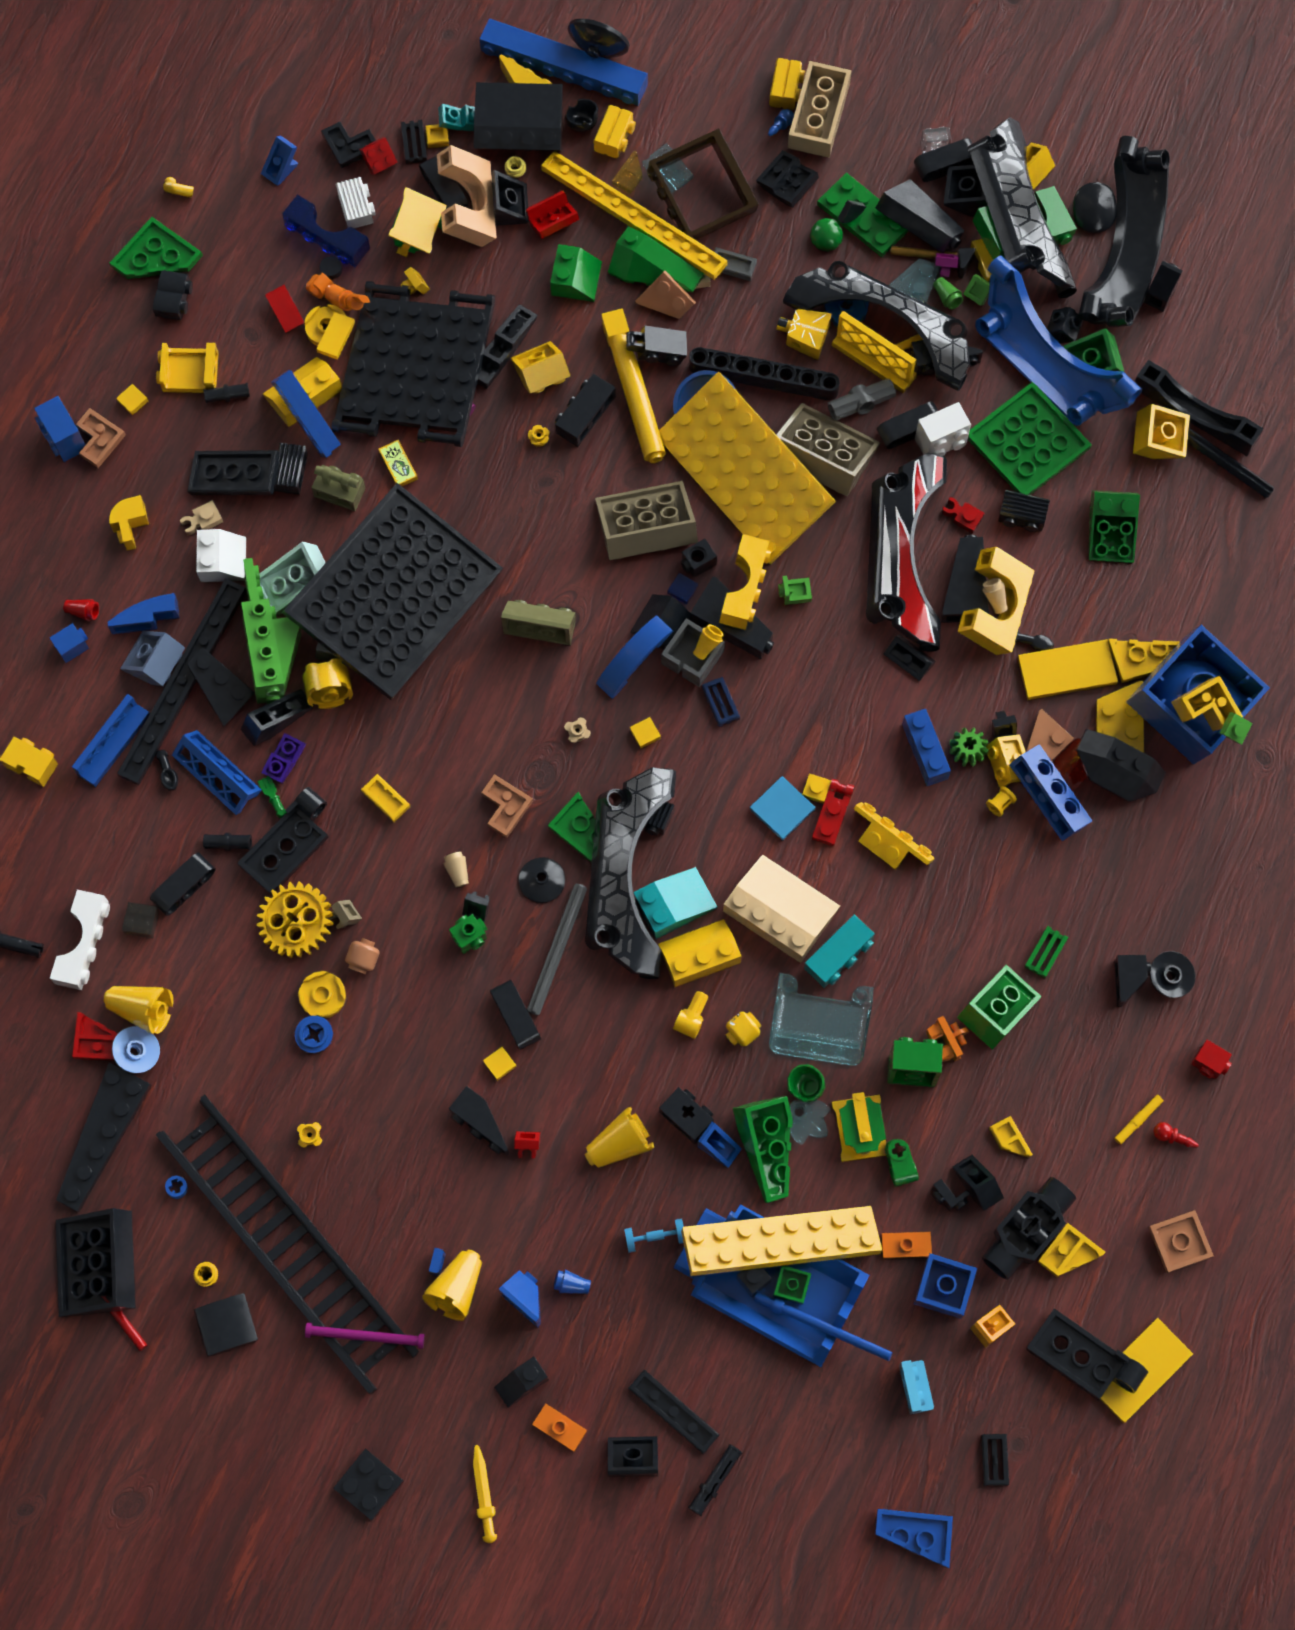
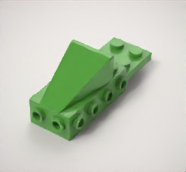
(269, 640)

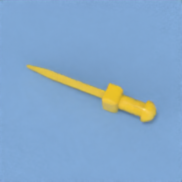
(486, 1510)

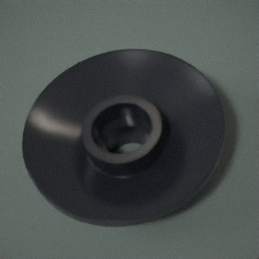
(544, 890)
(1181, 970)

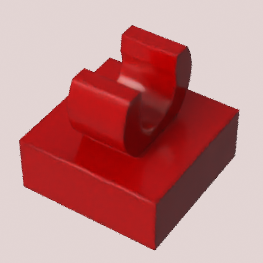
(527, 1140)

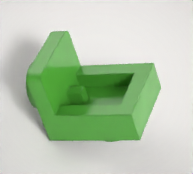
(795, 590)

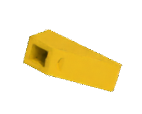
(519, 74)

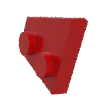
(92, 1040)

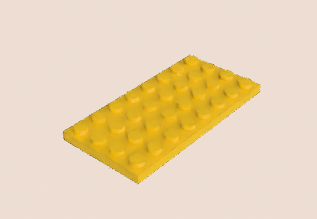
(745, 466)

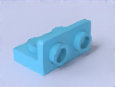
(916, 1386)

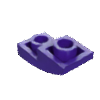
(284, 758)

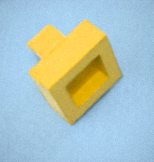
(415, 281)

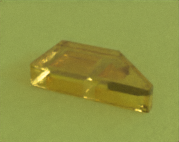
(629, 174)

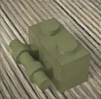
(338, 487)

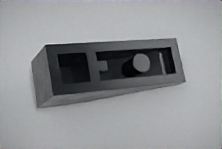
(274, 717)

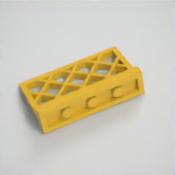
(875, 352)

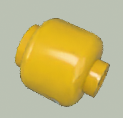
(743, 1029)

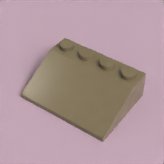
(828, 448)
(646, 520)

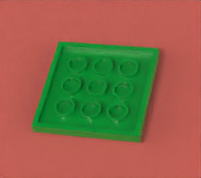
(1028, 440)

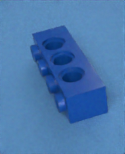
(1050, 792)

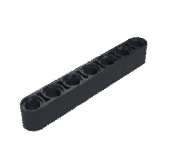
(774, 369)

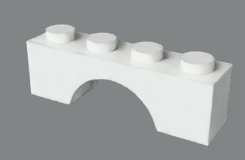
(72, 968)

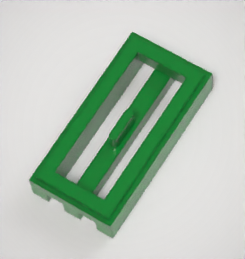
(1055, 935)

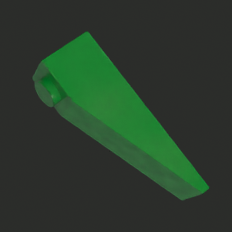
(644, 260)
(765, 1136)

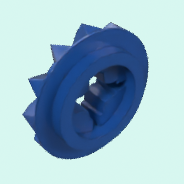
(317, 1024)

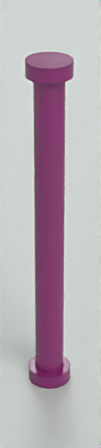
(364, 1335)

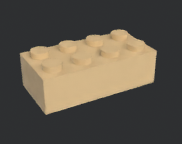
(819, 109)

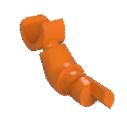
(344, 299)

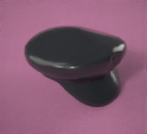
(1094, 207)

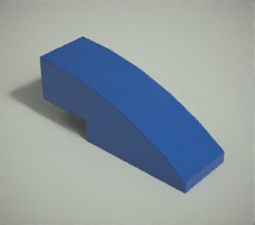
(145, 614)

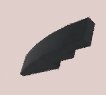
(505, 344)

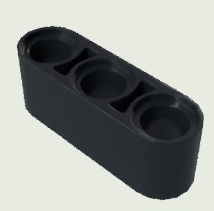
(936, 162)
(444, 188)
(904, 426)
(182, 884)
(515, 1014)

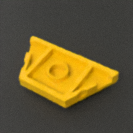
(1119, 719)

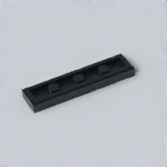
(673, 1411)

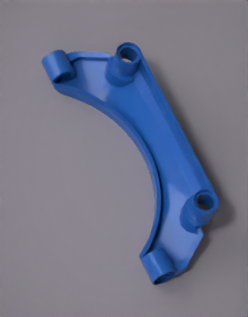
(1028, 345)

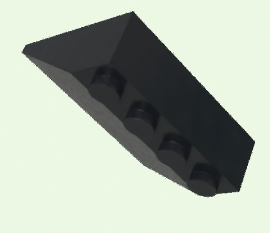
(518, 116)
(95, 1262)

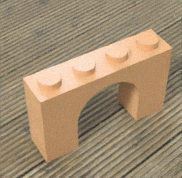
(475, 176)

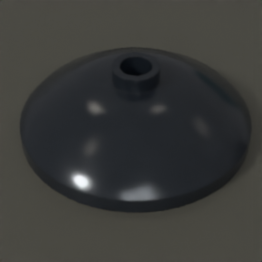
(598, 38)

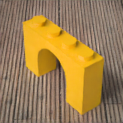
(1000, 633)

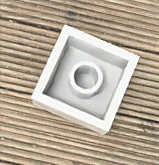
(943, 430)

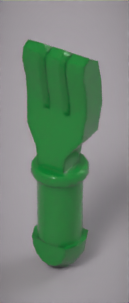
(269, 790)

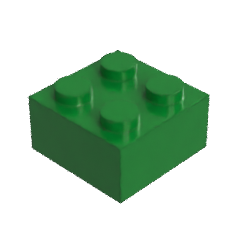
(792, 1285)

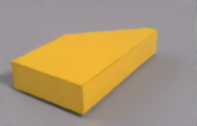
(1010, 1138)

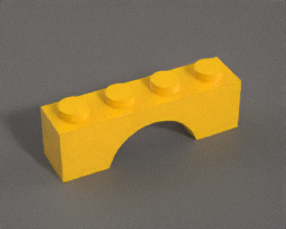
(738, 605)

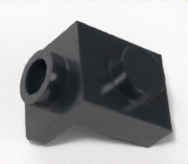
(943, 1195)

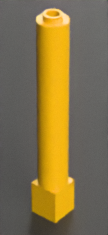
(632, 382)

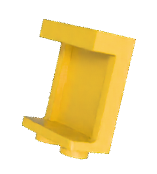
(187, 369)

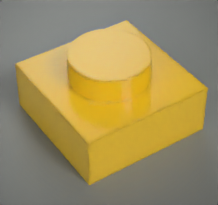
(816, 788)

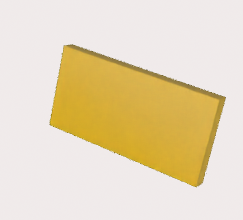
(1067, 669)
(1161, 1355)

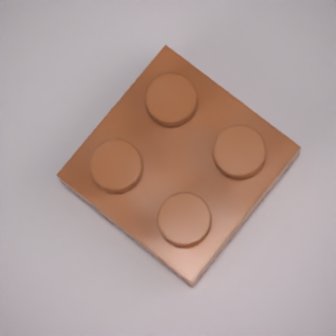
(1181, 1241)

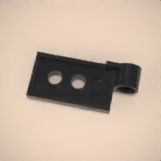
(294, 826)
(1103, 1362)

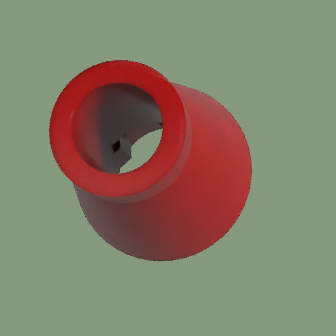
(84, 608)

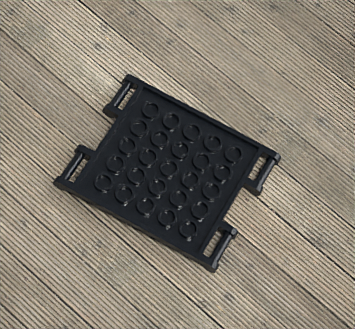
(414, 364)

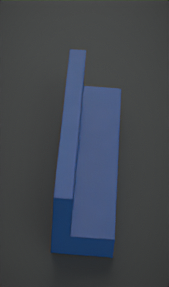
(306, 413)
(110, 741)
(216, 762)

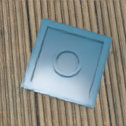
(782, 808)

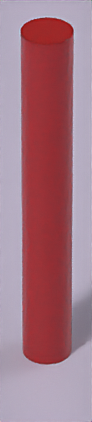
(128, 1328)

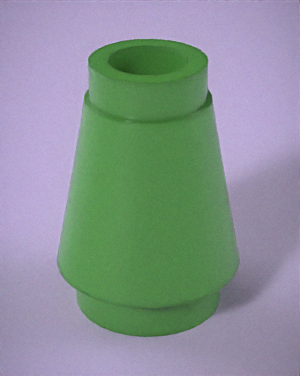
(949, 294)

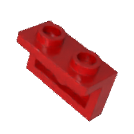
(551, 215)

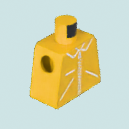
(806, 331)

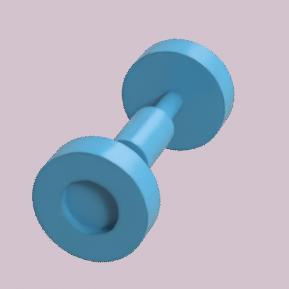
(653, 1235)

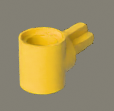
(690, 1020)

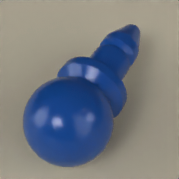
(781, 122)

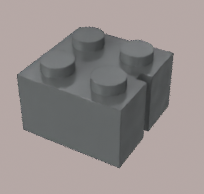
(679, 654)

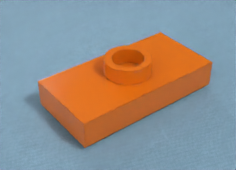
(906, 1245)
(559, 1427)

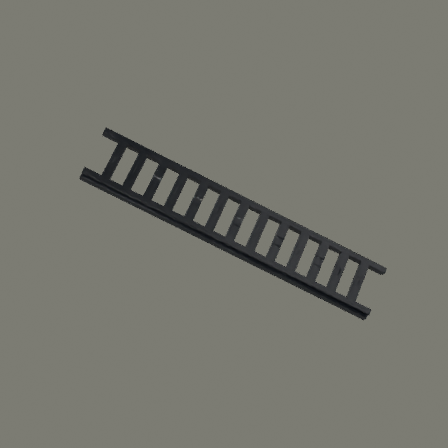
(267, 1259)

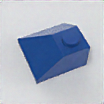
(523, 1295)

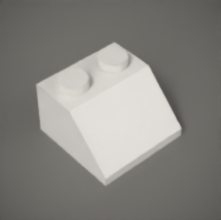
(220, 555)

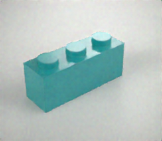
(840, 952)

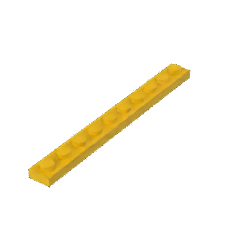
(634, 214)

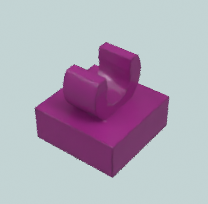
(946, 261)

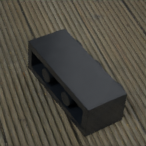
(585, 409)

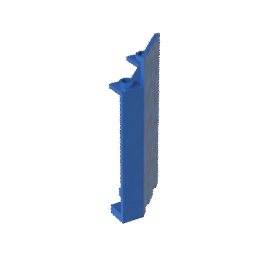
(829, 1297)

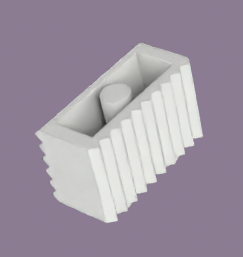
(354, 202)

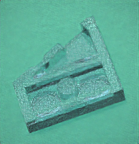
(917, 280)

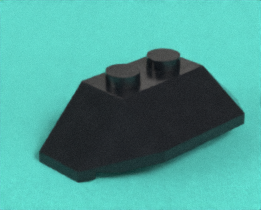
(1119, 766)

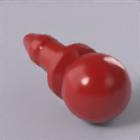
(1164, 1132)

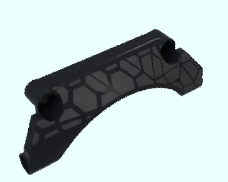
(947, 351)
(611, 896)

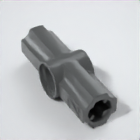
(861, 399)

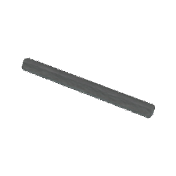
(556, 950)

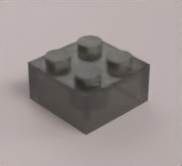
(140, 920)

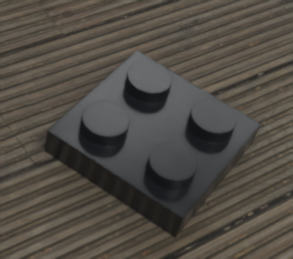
(368, 1484)

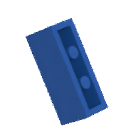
(926, 747)

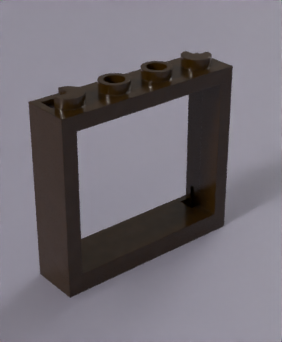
(732, 169)

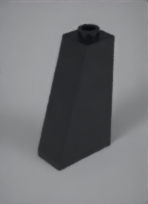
(920, 215)
(965, 583)
(708, 610)

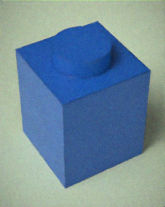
(70, 642)

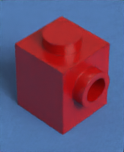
(1212, 1060)

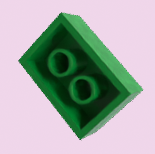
(915, 1062)

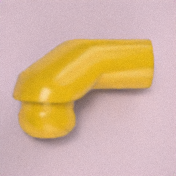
(172, 187)

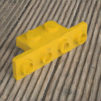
(887, 841)

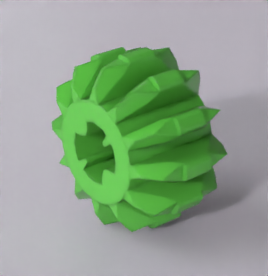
(975, 740)

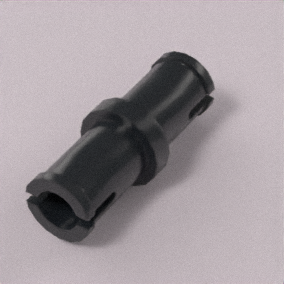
(226, 393)
(227, 841)

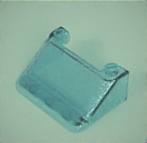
(819, 1025)

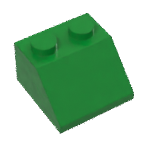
(575, 274)

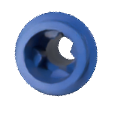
(571, 1283)

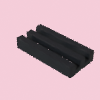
(412, 126)
(993, 1437)

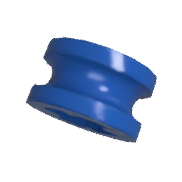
(169, 1185)

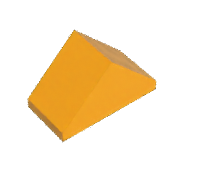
(992, 1326)

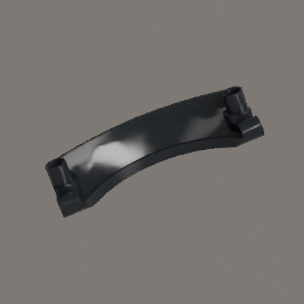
(1138, 236)

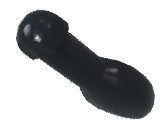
(1037, 642)
(168, 776)

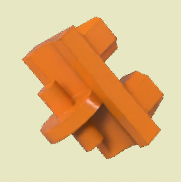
(942, 1030)

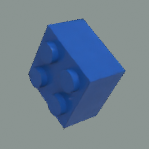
(59, 429)
(945, 1286)

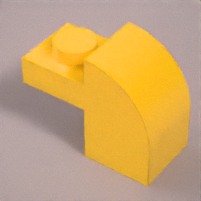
(128, 515)

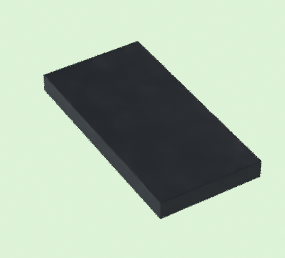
(233, 472)

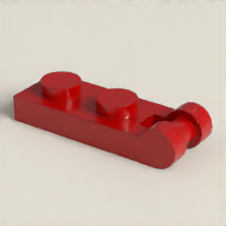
(832, 813)

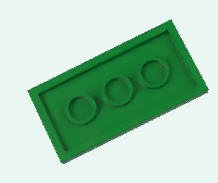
(871, 226)

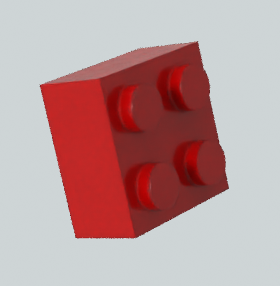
(378, 155)

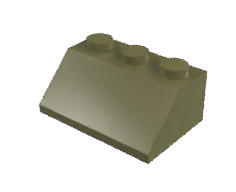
(538, 622)

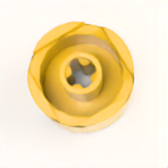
(327, 684)

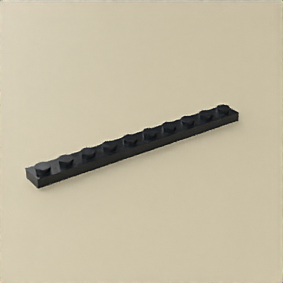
(180, 683)

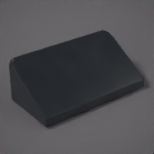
(909, 657)

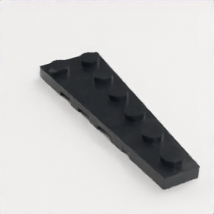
(108, 1120)

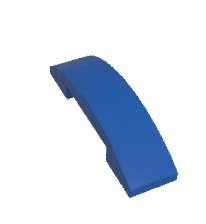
(632, 656)

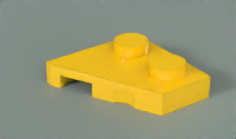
(1069, 1252)

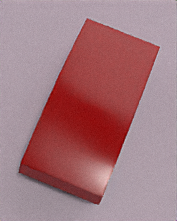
(285, 308)

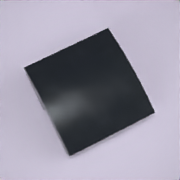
(787, 178)
(225, 1324)

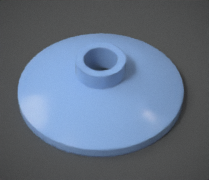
(143, 1042)

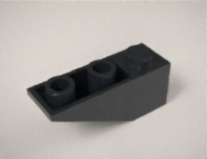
(924, 362)
(475, 1113)

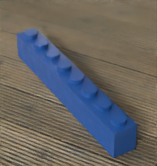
(564, 62)

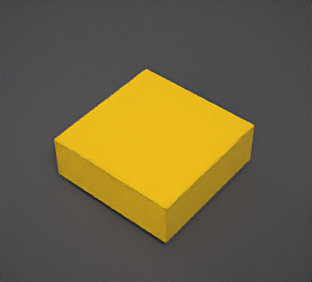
(436, 136)
(132, 399)
(645, 732)
(499, 1063)

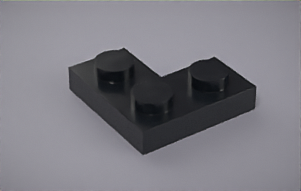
(343, 147)

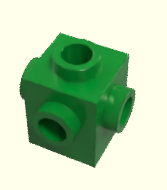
(462, 935)

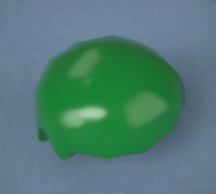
(826, 234)
(806, 1083)

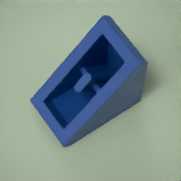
(719, 1145)

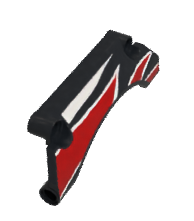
(893, 580)

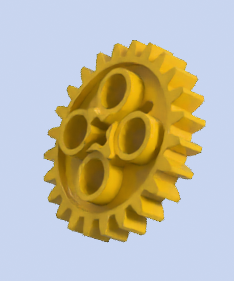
(279, 908)

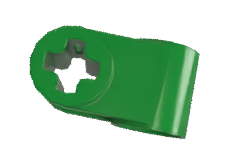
(901, 1167)

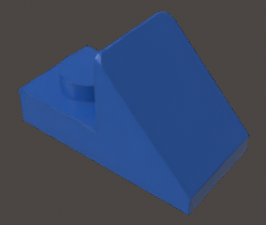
(280, 161)

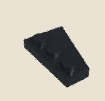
(221, 687)

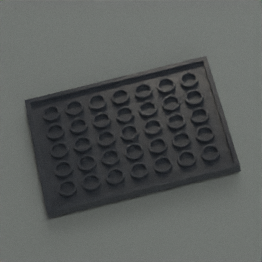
(393, 591)

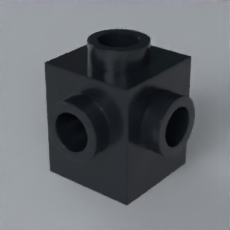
(1064, 325)

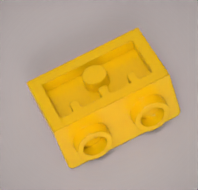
(1003, 752)

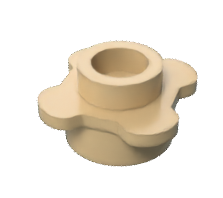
(575, 736)

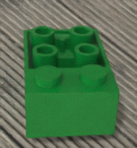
(1113, 526)

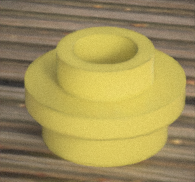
(515, 162)

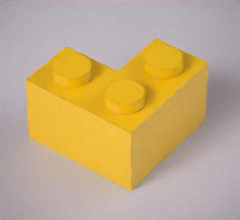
(1207, 698)

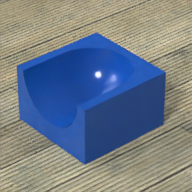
(1189, 664)

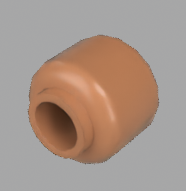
(362, 956)

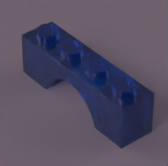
(347, 245)

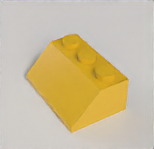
(318, 382)
(700, 953)

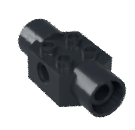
(1029, 1228)

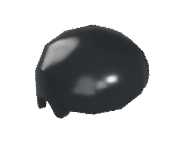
(582, 116)

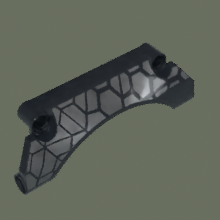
(1014, 208)

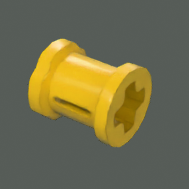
(1001, 801)

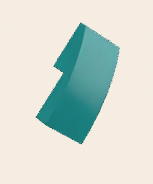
(456, 118)

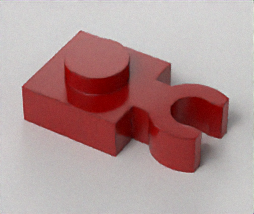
(966, 517)

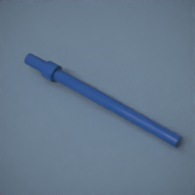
(779, 1307)

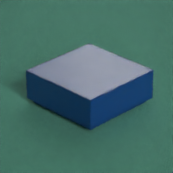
(437, 1262)

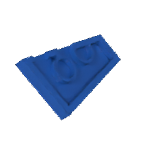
(917, 1532)

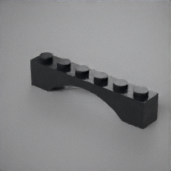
(1229, 428)

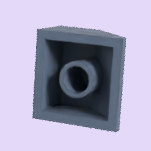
(153, 657)

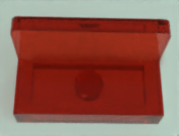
(1070, 766)

